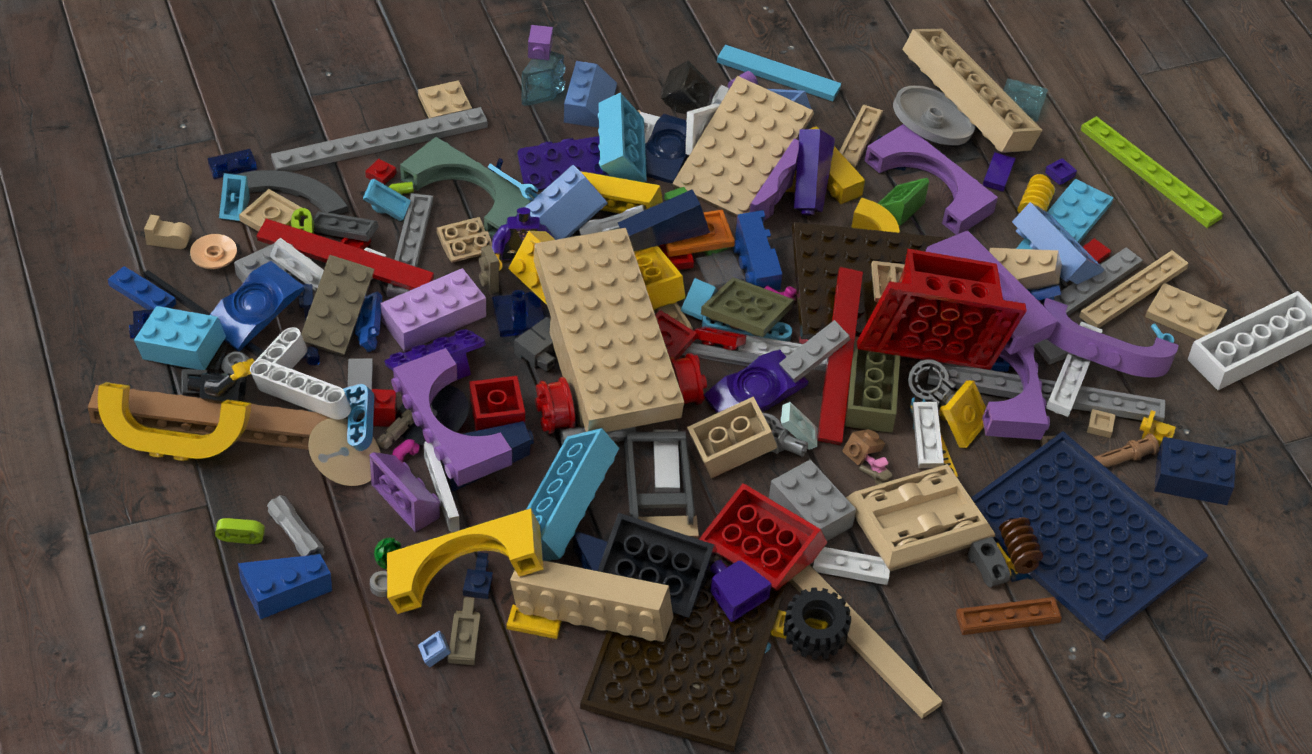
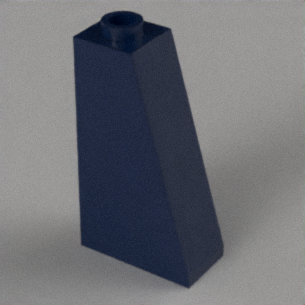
(666, 222)
(517, 438)

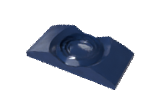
(666, 149)

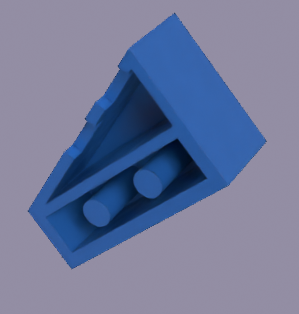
(754, 251)
(284, 582)

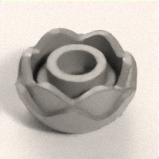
(231, 359)

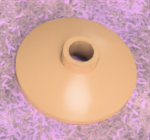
(213, 251)

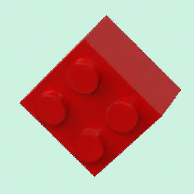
(496, 402)

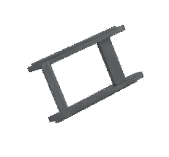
(659, 500)

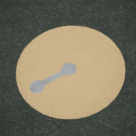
(336, 457)

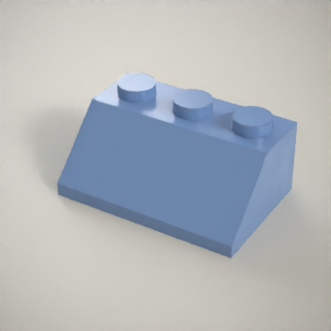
(586, 89)
(567, 203)

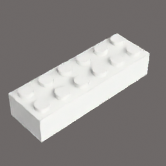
(1254, 341)

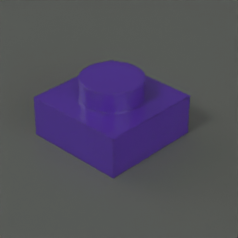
(1061, 171)

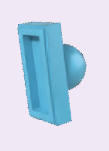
(386, 200)

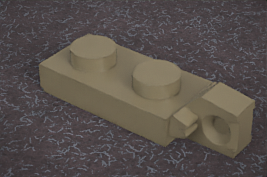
(464, 634)

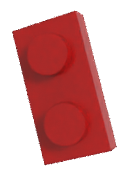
(728, 339)

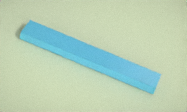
(779, 73)

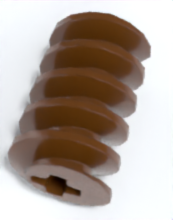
(1021, 544)

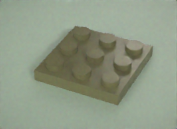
(747, 307)

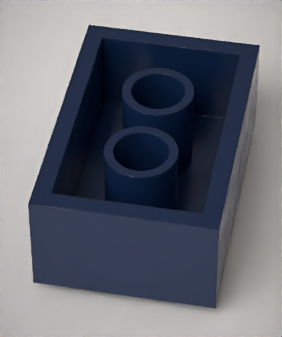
(1195, 471)

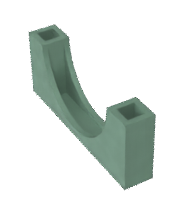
(442, 162)

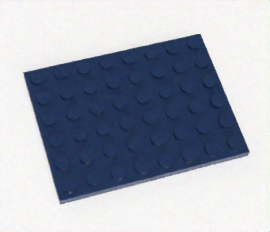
(1098, 538)

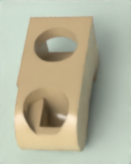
(167, 233)

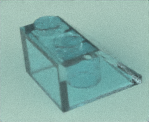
(543, 79)

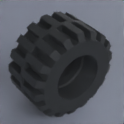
(817, 641)

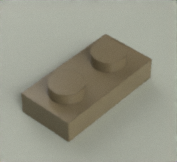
(489, 269)

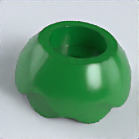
(382, 548)

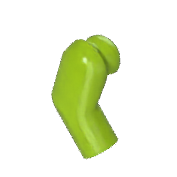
(402, 188)

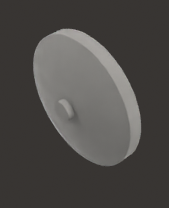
(932, 115)

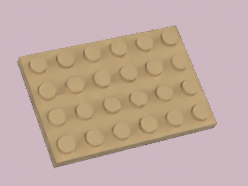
(741, 146)

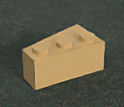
(1031, 267)

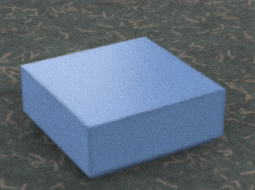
(434, 649)

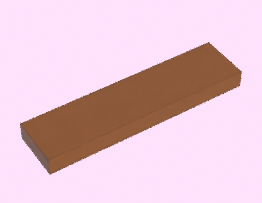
(1008, 615)

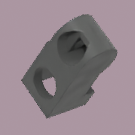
(989, 562)

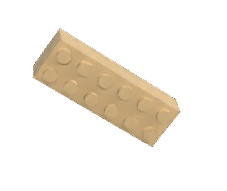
(595, 600)

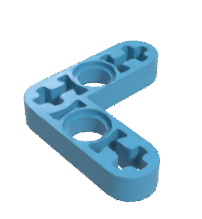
(361, 401)

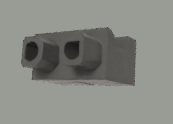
(537, 346)

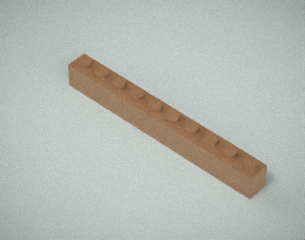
(201, 416)

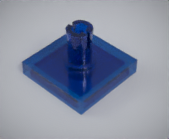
(517, 312)

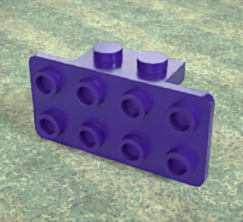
(549, 160)
(457, 346)

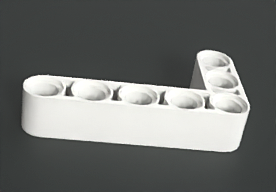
(276, 377)

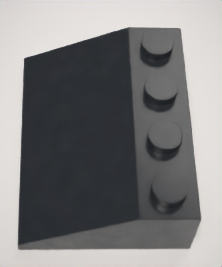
(660, 557)

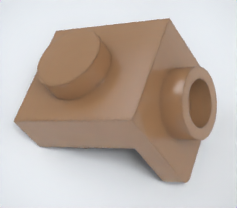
(861, 444)

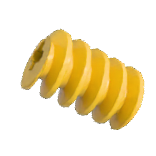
(1038, 192)

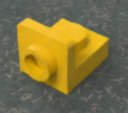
(1156, 428)

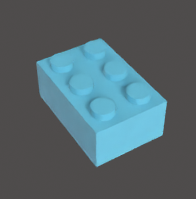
(180, 338)

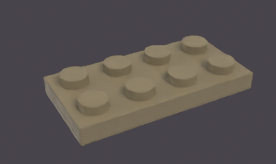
(337, 305)

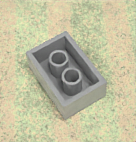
(813, 498)

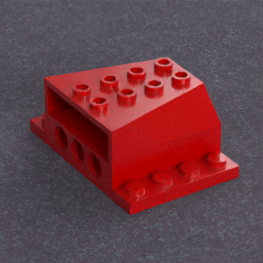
(943, 312)

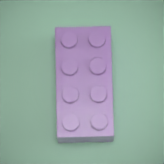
(433, 309)

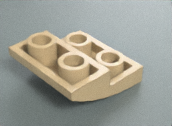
(463, 239)

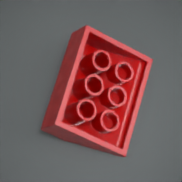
(764, 536)

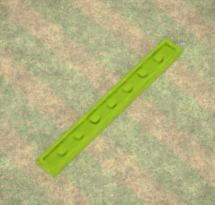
(1152, 172)

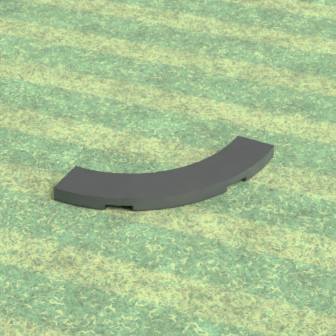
(297, 185)

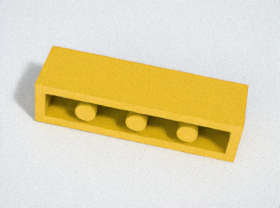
(843, 179)
(624, 193)

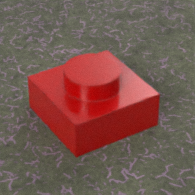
(381, 171)

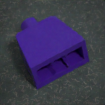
(738, 588)

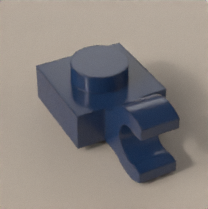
(478, 581)

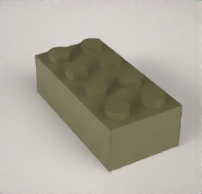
(872, 390)

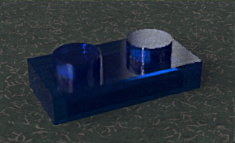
(232, 163)

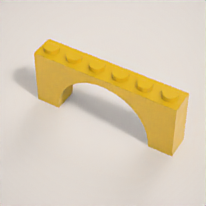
(414, 566)

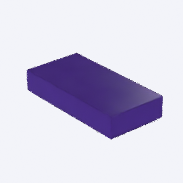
(998, 171)

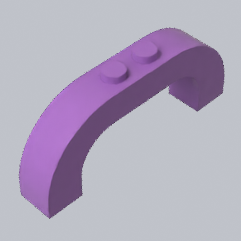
(1109, 351)

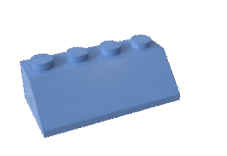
(1049, 234)

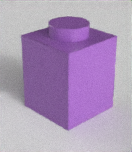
(540, 42)

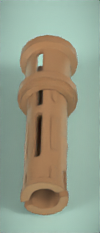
(1132, 451)

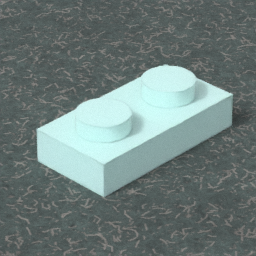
(799, 425)

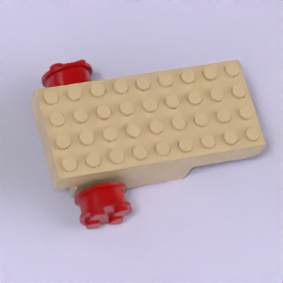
(607, 340)

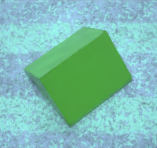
(905, 199)

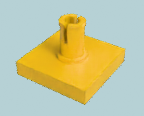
(964, 413)

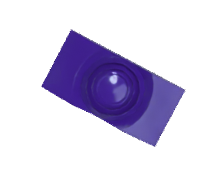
(760, 380)

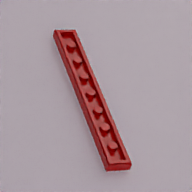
(320, 248)
(840, 362)

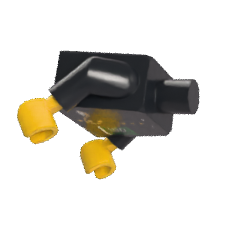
(221, 385)

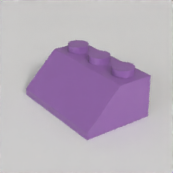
(403, 491)

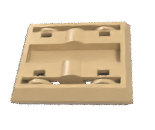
(911, 514)

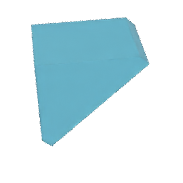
(234, 196)
(697, 296)

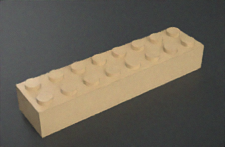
(972, 90)

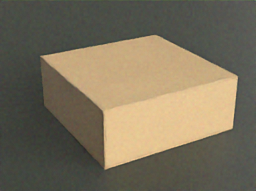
(1101, 423)

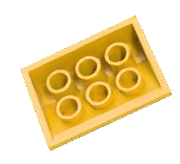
(660, 277)

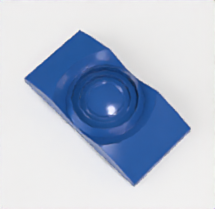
(256, 303)

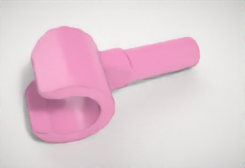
(877, 465)

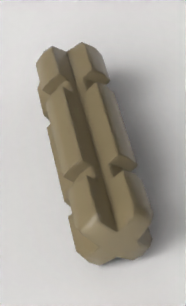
(395, 430)

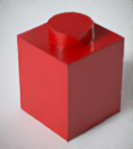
(384, 407)

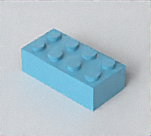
(621, 139)

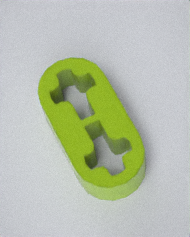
(308, 222)
(239, 531)

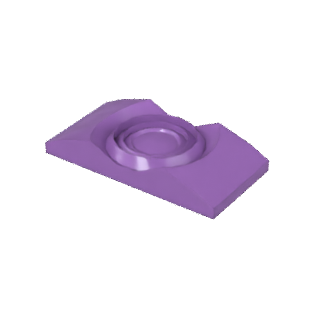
(777, 182)

